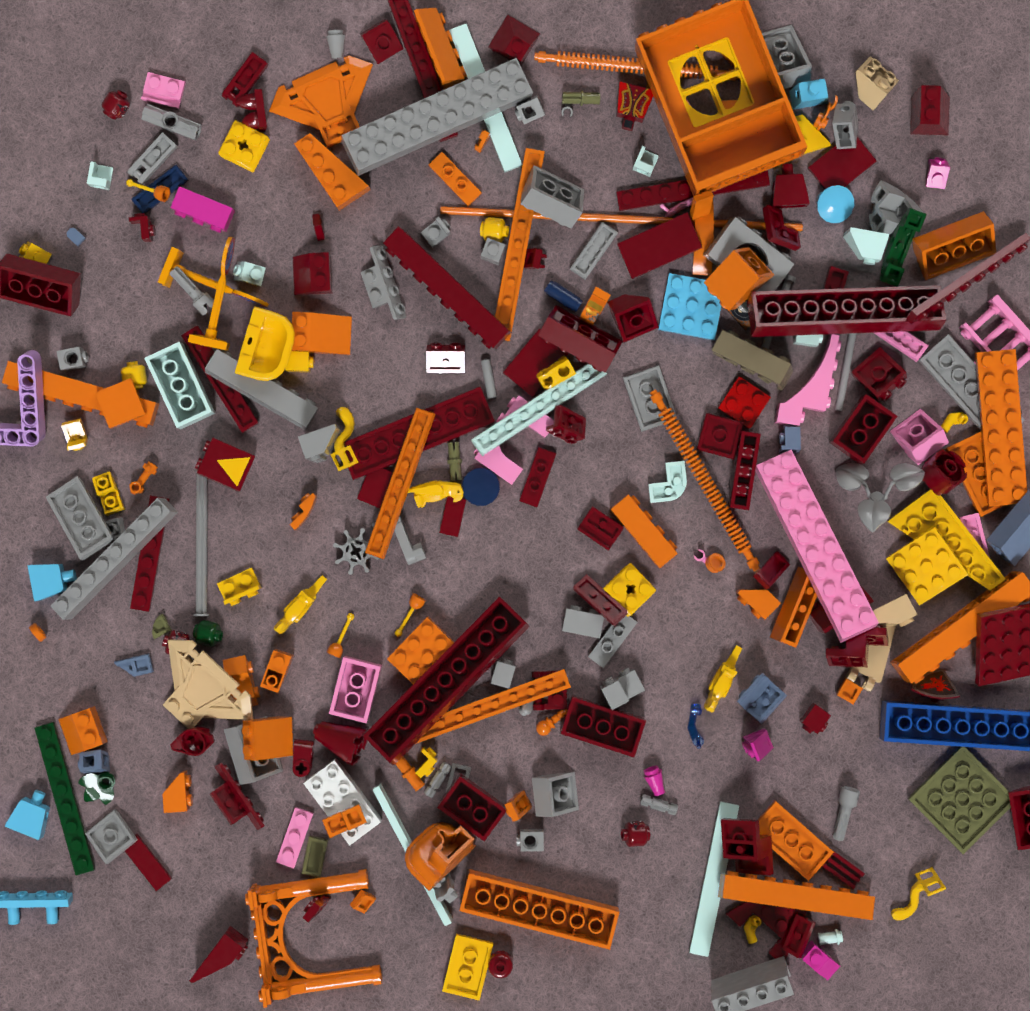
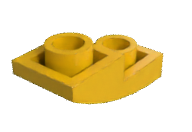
(108, 493)

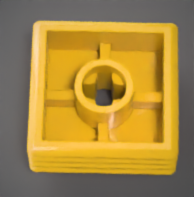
(248, 157)
(641, 588)

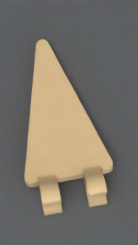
(876, 663)

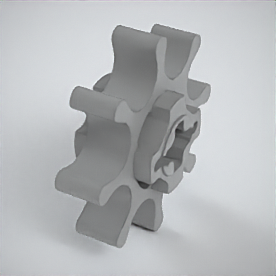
(347, 556)

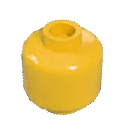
(494, 229)
(136, 372)

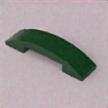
(899, 246)

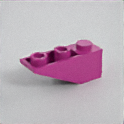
(757, 744)

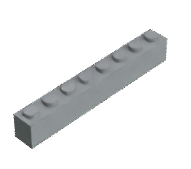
(114, 559)

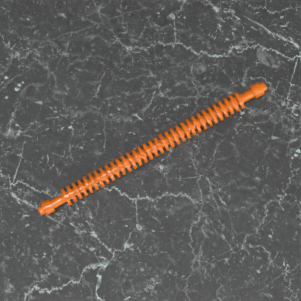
(542, 57)
(752, 561)

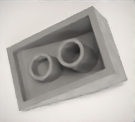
(788, 56)

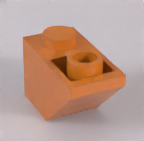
(760, 601)
(276, 670)
(177, 796)

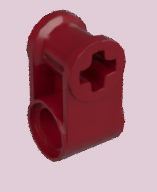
(302, 754)

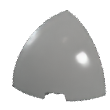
(889, 207)

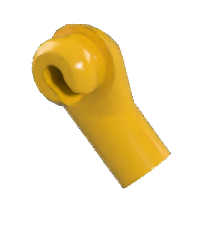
(953, 419)
(750, 927)

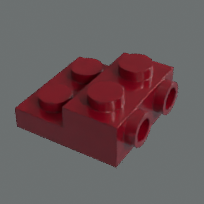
(880, 375)

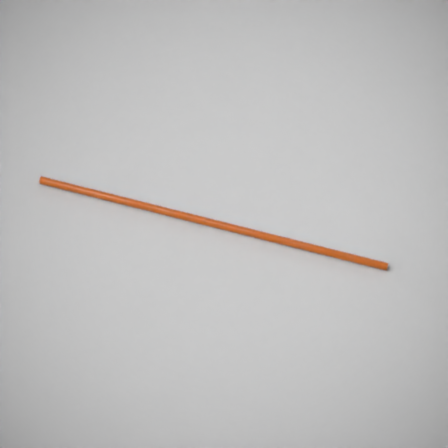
(598, 217)

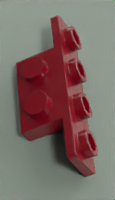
(232, 800)

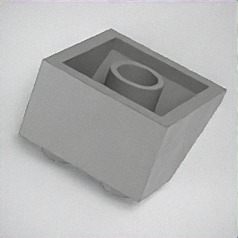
(555, 794)

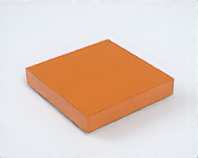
(120, 403)

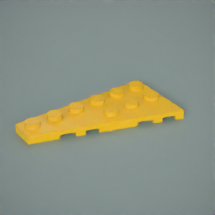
(933, 511)

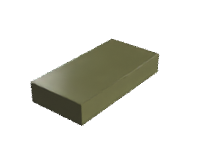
(314, 856)

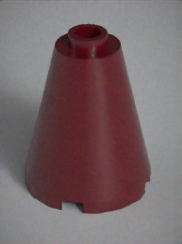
(341, 740)

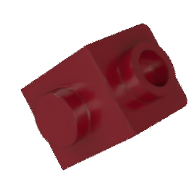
(147, 229)

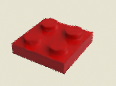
(744, 402)

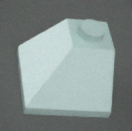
(866, 244)

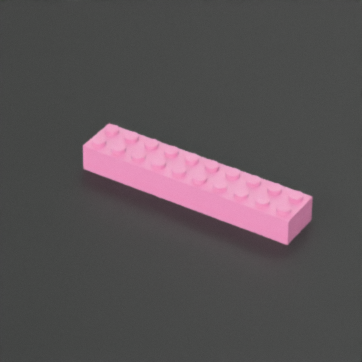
(816, 546)

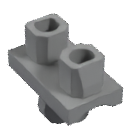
(445, 889)

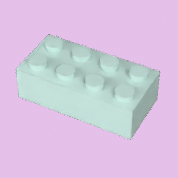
(179, 385)

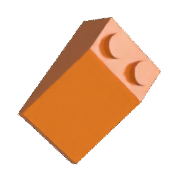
(322, 333)

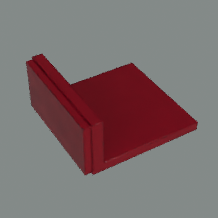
(381, 41)

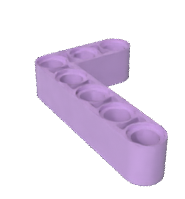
(26, 405)

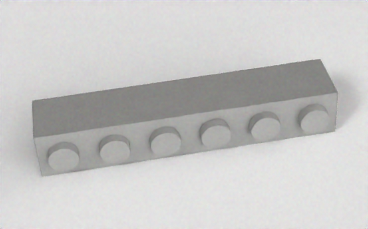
(266, 393)

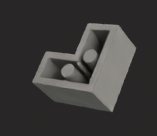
(622, 688)

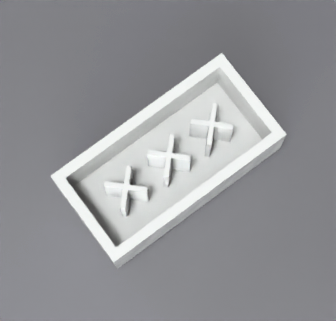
(337, 791)

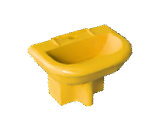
(265, 345)

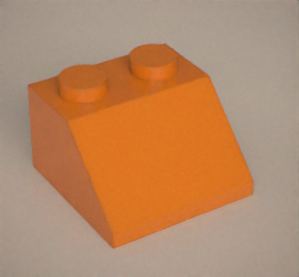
(83, 730)

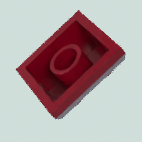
(312, 274)

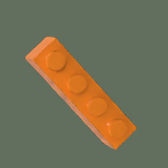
(643, 530)
(795, 610)

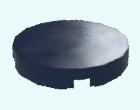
(480, 487)

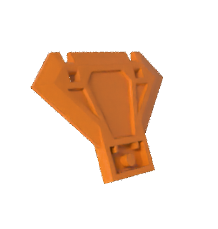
(325, 98)

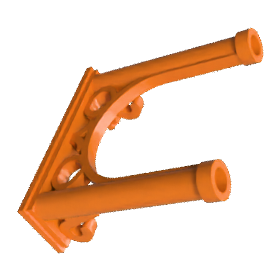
(311, 981)

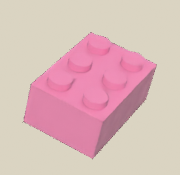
(355, 689)

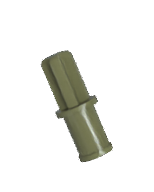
(581, 98)

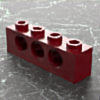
(745, 470)

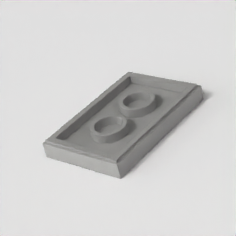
(639, 388)

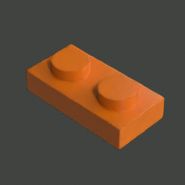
(518, 806)

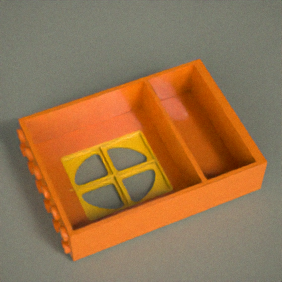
(737, 140)

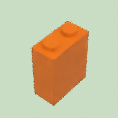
(267, 738)

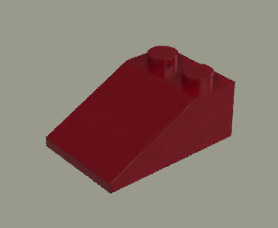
(229, 948)

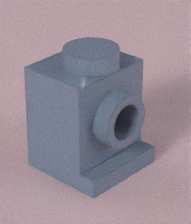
(790, 439)
(100, 759)

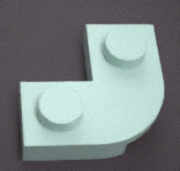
(673, 487)

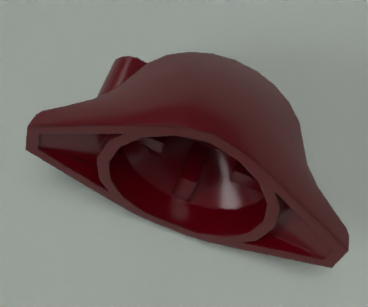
(193, 741)

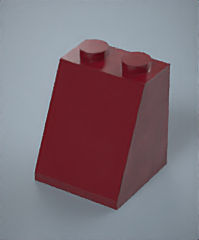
(930, 111)

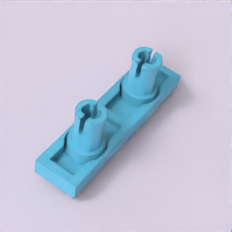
(23, 899)

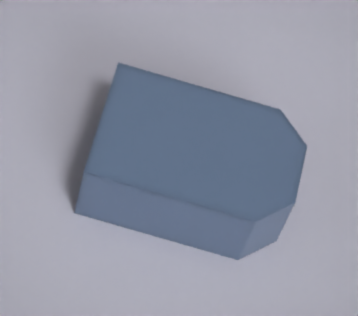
(75, 236)

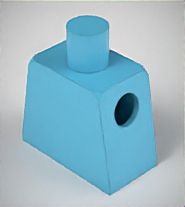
(810, 94)
(49, 580)
(30, 816)

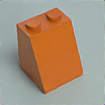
(738, 277)

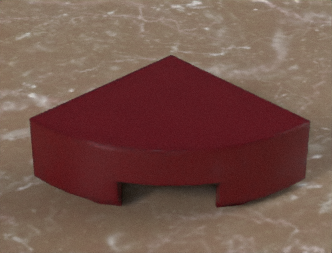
(318, 227)

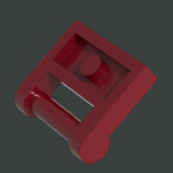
(555, 701)

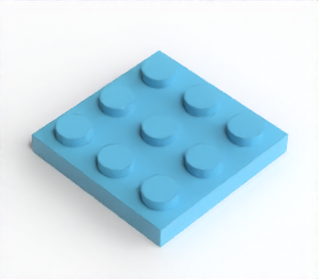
(689, 308)

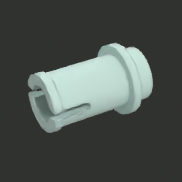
(830, 937)

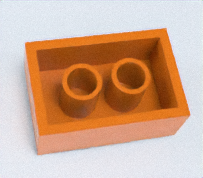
(420, 650)

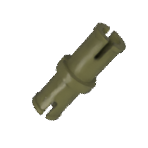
(454, 461)

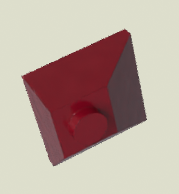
(514, 40)
(632, 315)

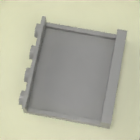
(752, 986)

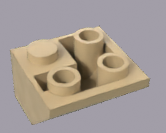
(874, 82)

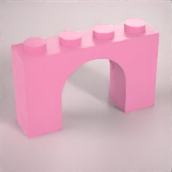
(496, 460)

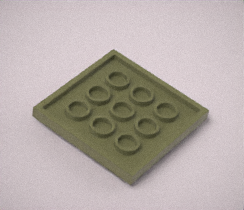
(961, 799)

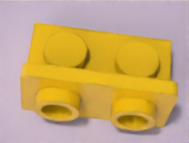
(239, 586)

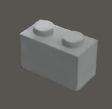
(583, 622)

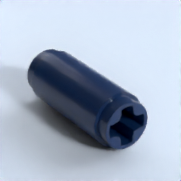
(563, 296)

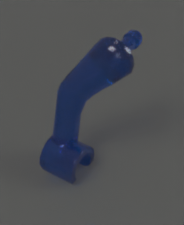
(697, 739)

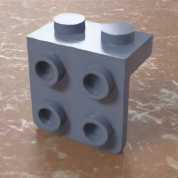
(761, 697)

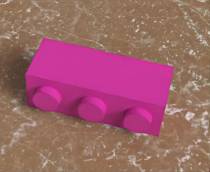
(202, 210)

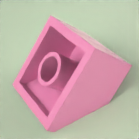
(919, 436)

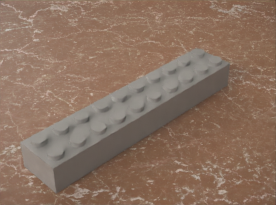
(436, 116)

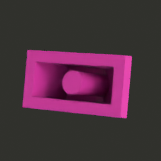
(819, 960)

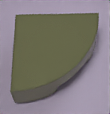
(160, 626)

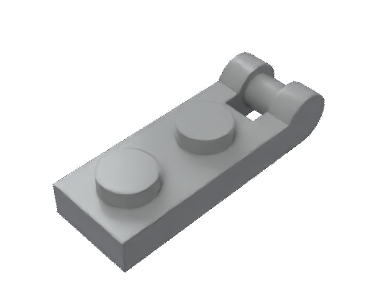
(152, 158)

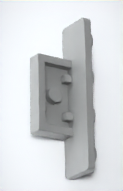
(381, 284)

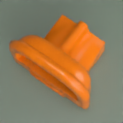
(437, 852)

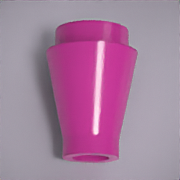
(654, 778)

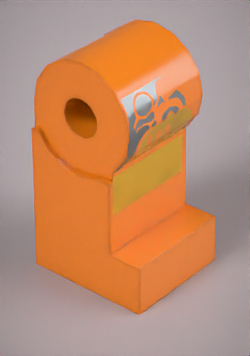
(594, 306)

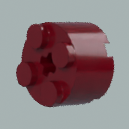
(944, 472)

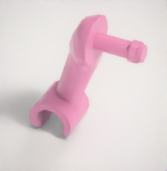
(677, 208)

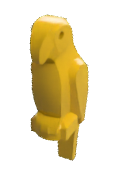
(436, 491)
(299, 606)
(722, 680)

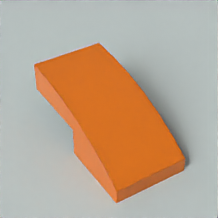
(344, 821)

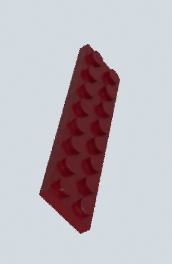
(452, 420)

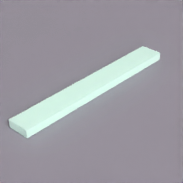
(495, 124)
(536, 409)
(405, 841)
(709, 898)

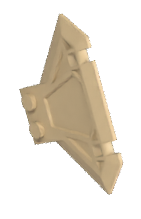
(203, 688)

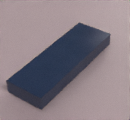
(172, 178)

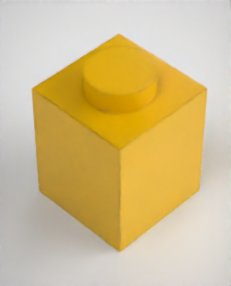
(300, 362)

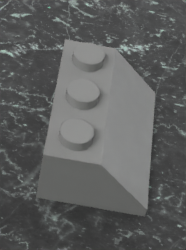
(552, 197)
(319, 443)
(248, 770)

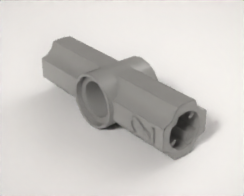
(161, 117)

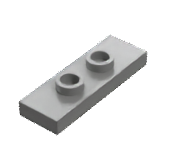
(593, 251)
(611, 641)

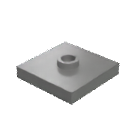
(111, 836)

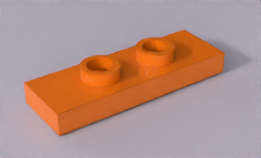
(455, 179)

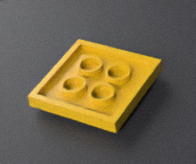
(927, 565)

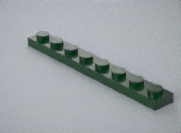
(64, 798)

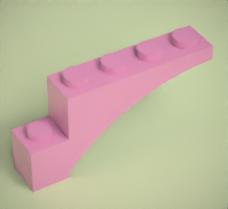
(815, 392)

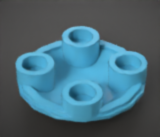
(835, 204)

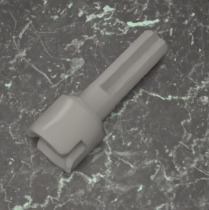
(199, 298)
(847, 799)

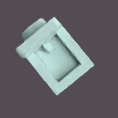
(249, 273)

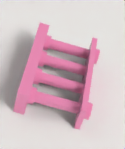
(1010, 320)

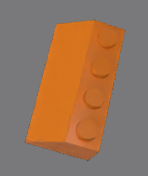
(439, 47)
(955, 245)

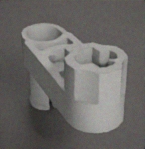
(412, 553)

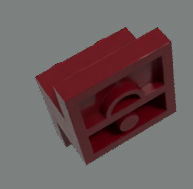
(857, 648)
(744, 843)

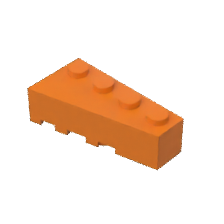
(335, 177)

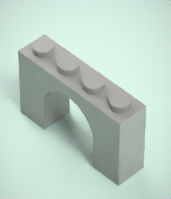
(737, 233)

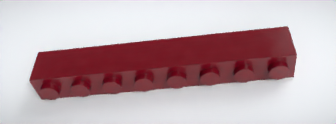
(443, 284)

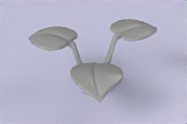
(875, 510)

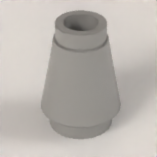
(336, 43)

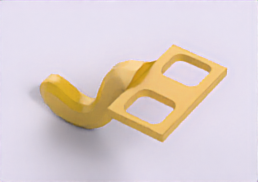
(347, 417)
(920, 885)

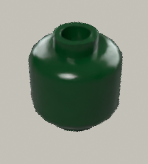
(207, 633)

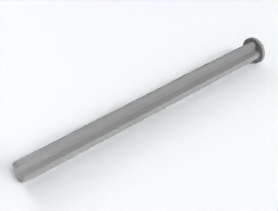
(201, 545)

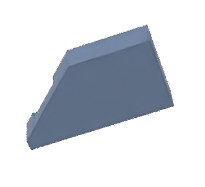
(136, 665)

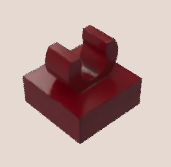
(533, 259)

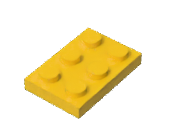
(467, 966)

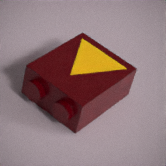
(224, 464)

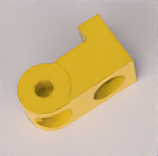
(556, 373)

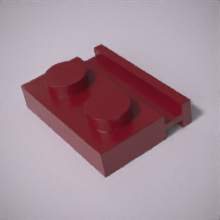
(600, 528)

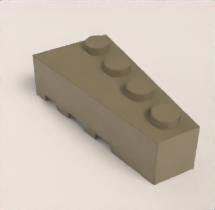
(753, 359)

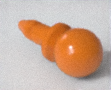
(544, 726)

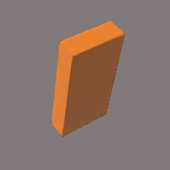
(701, 204)

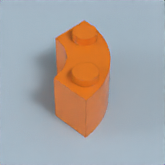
(242, 671)

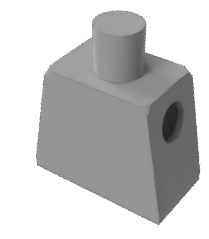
(845, 115)

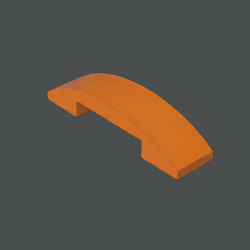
(705, 230)

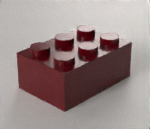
(863, 429)
(472, 807)

